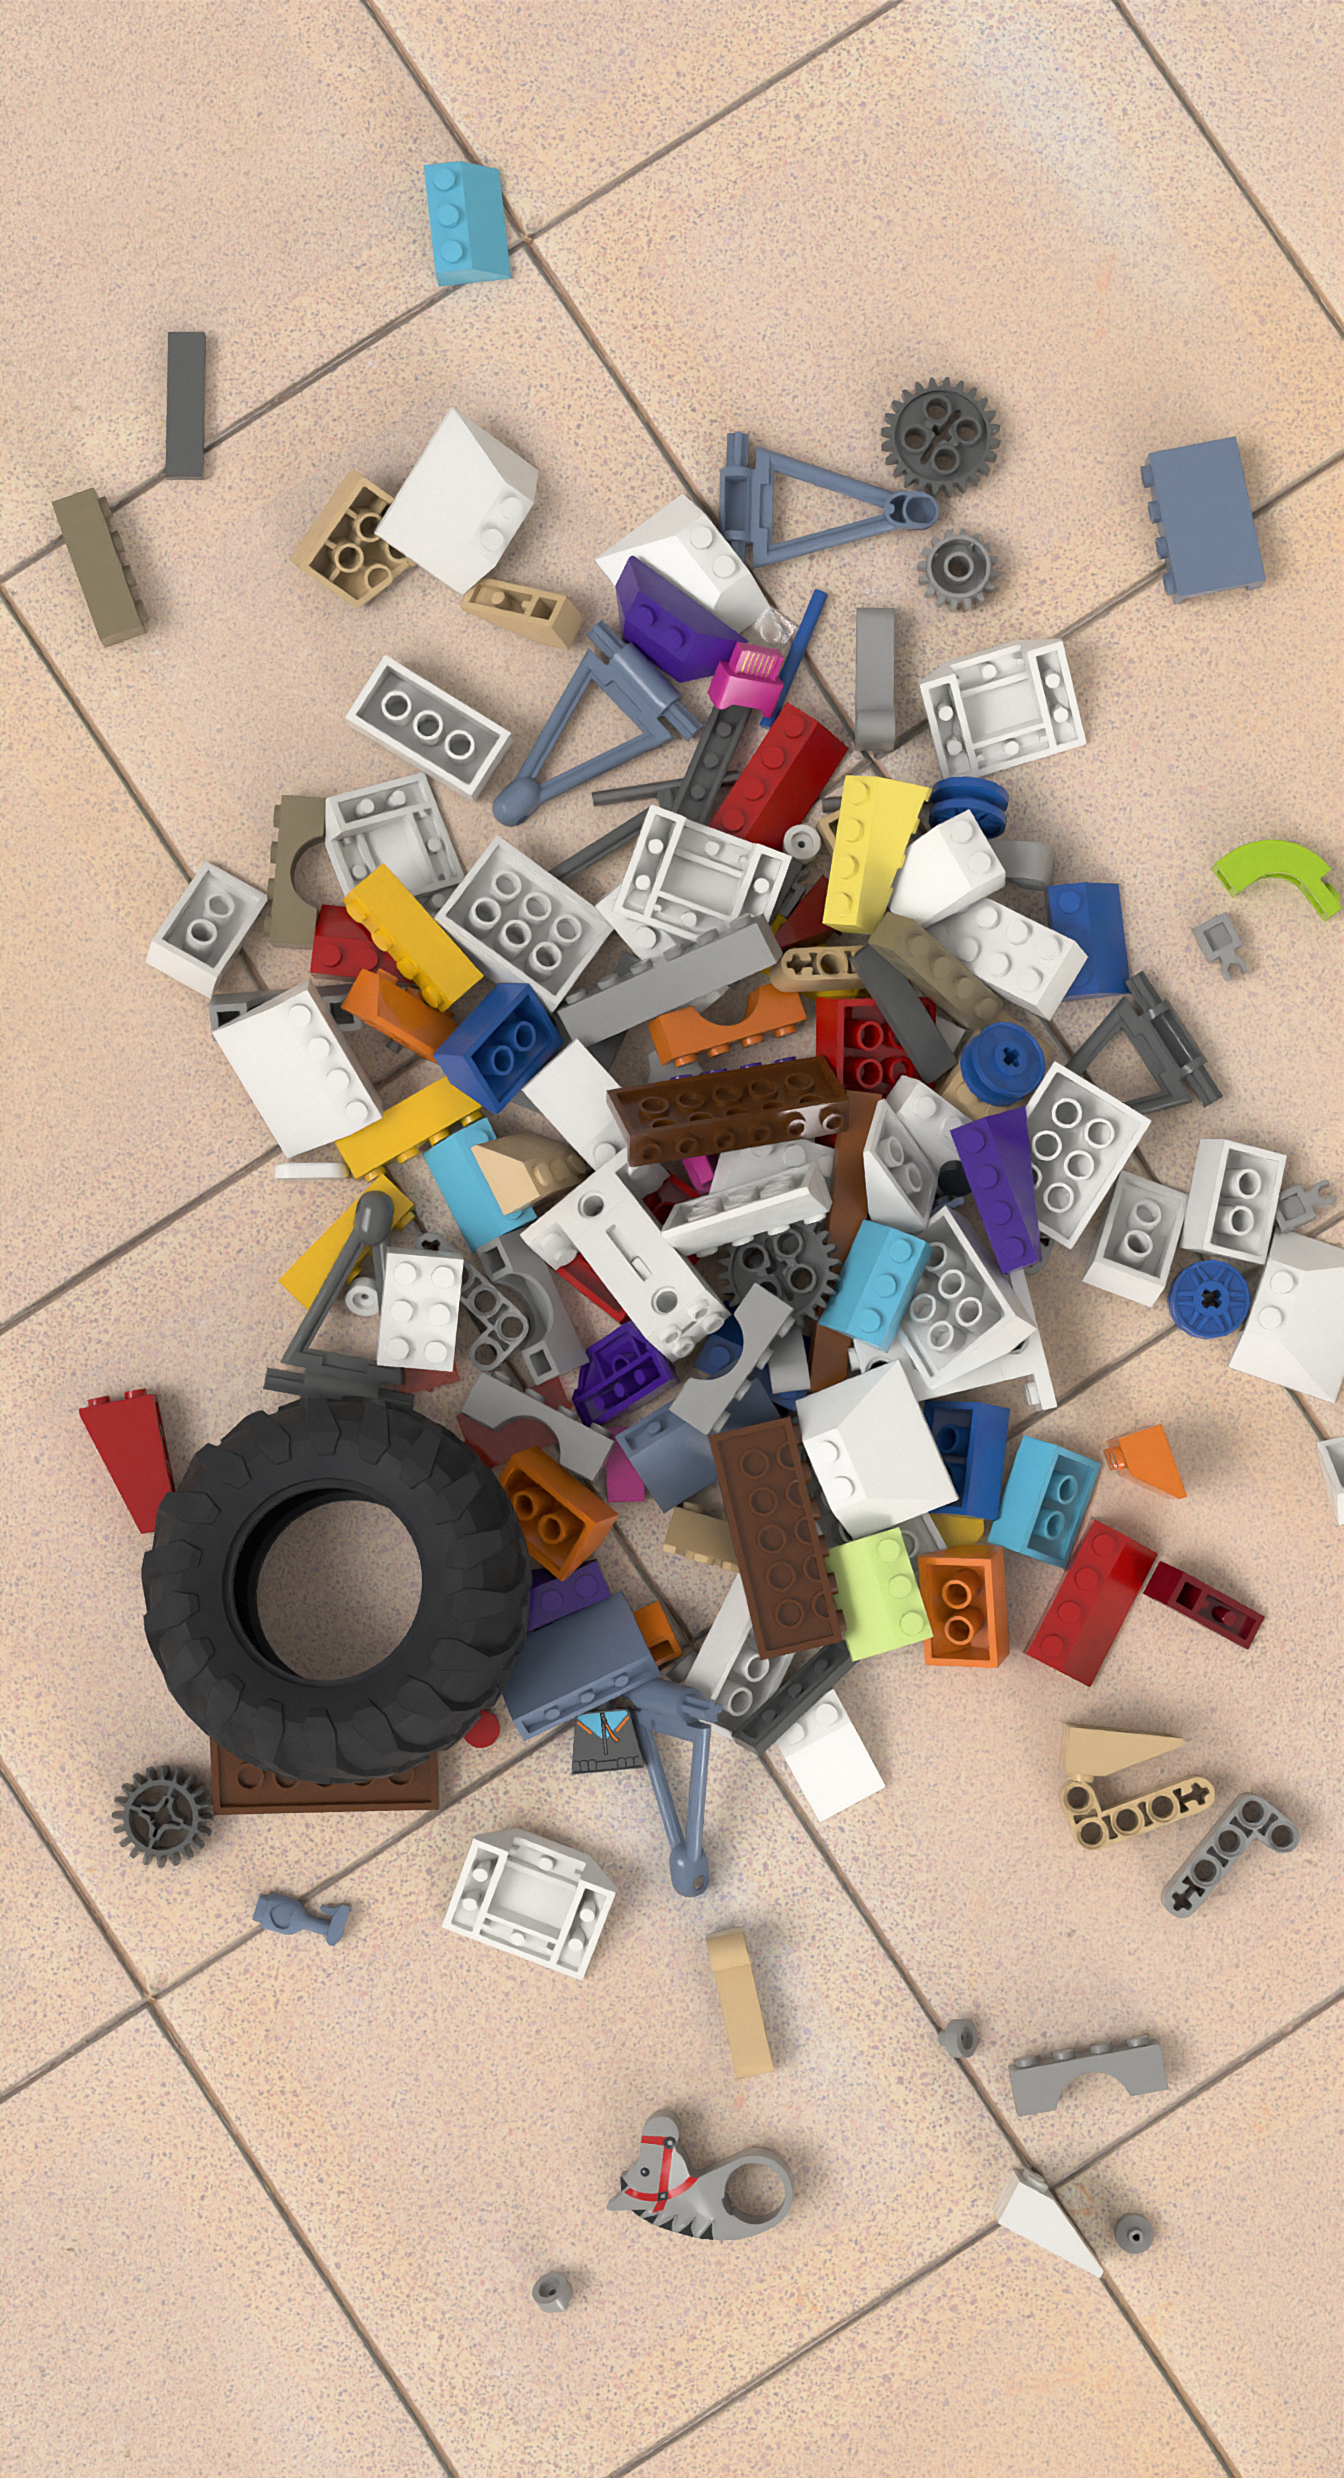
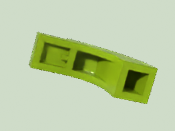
(1282, 861)

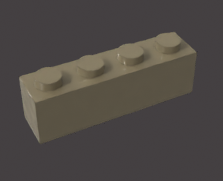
(99, 566)
(935, 971)

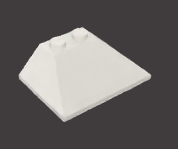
(460, 503)
(693, 557)
(1002, 707)
(396, 827)
(697, 877)
(1296, 1318)
(874, 1451)
(531, 1899)

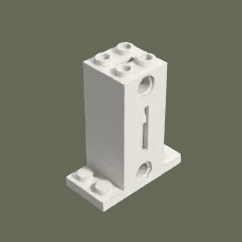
(627, 1252)
(1024, 1361)

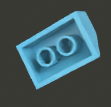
(467, 223)
(468, 1190)
(876, 1284)
(1044, 1501)

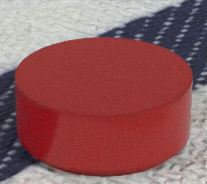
(484, 1731)

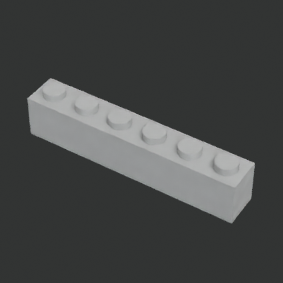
(670, 981)

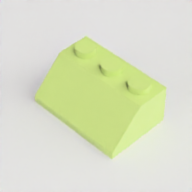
(877, 1594)

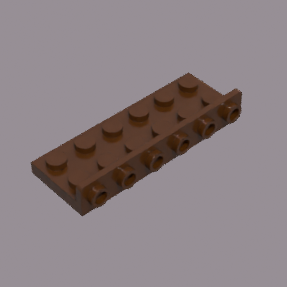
(729, 1110)
(777, 1538)
(249, 1790)

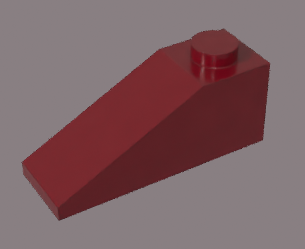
(805, 924)
(1203, 1604)

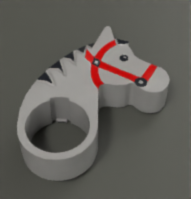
(692, 2201)

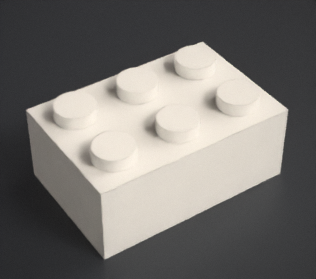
(419, 1309)

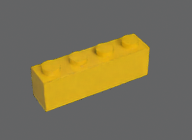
(412, 938)
(407, 1126)
(311, 1269)

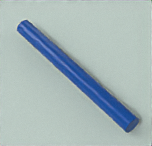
(797, 651)

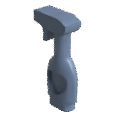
(289, 1917)

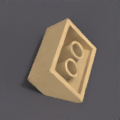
(528, 1170)

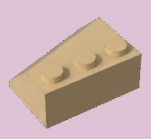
(342, 543)
(701, 1537)

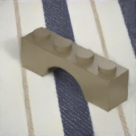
(300, 828)

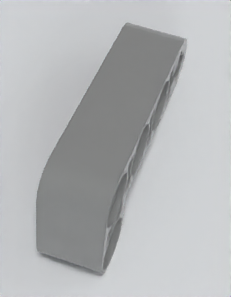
(874, 680)
(1025, 862)
(494, 1319)
(788, 1363)
(1224, 1859)

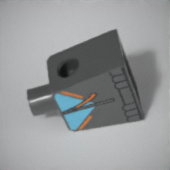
(605, 1741)

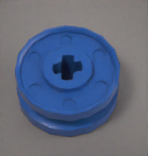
(983, 798)
(1002, 1064)
(1231, 1299)

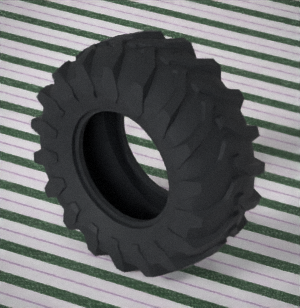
(209, 1563)

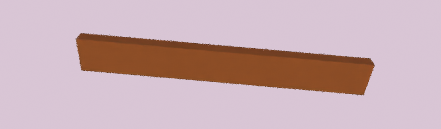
(849, 1207)

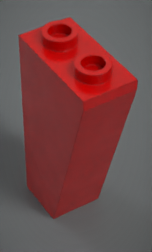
(133, 1450)

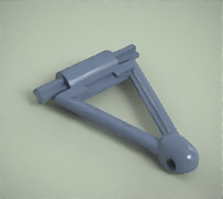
(748, 505)
(635, 688)
(675, 1712)

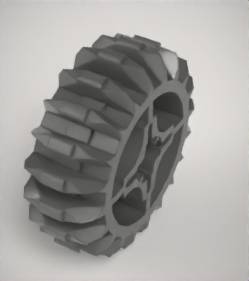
(180, 1821)

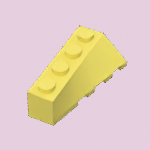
(869, 849)

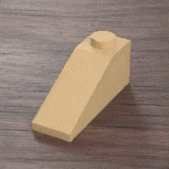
(525, 611)

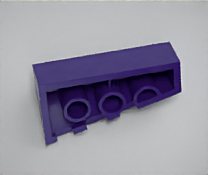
(1000, 1176)
(556, 1599)

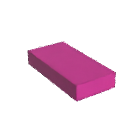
(622, 1478)

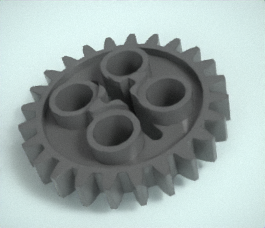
(913, 419)
(810, 1256)

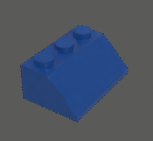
(1094, 920)
(499, 1046)
(727, 1346)
(973, 1450)

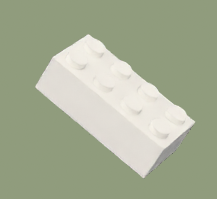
(429, 728)
(1012, 954)
(731, 1668)

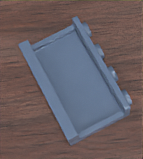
(1203, 519)
(676, 1456)
(577, 1665)

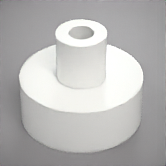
(802, 843)
(362, 1296)

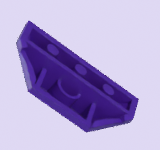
(670, 625)
(621, 1376)

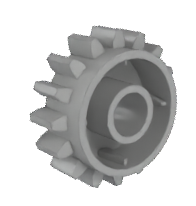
(954, 589)

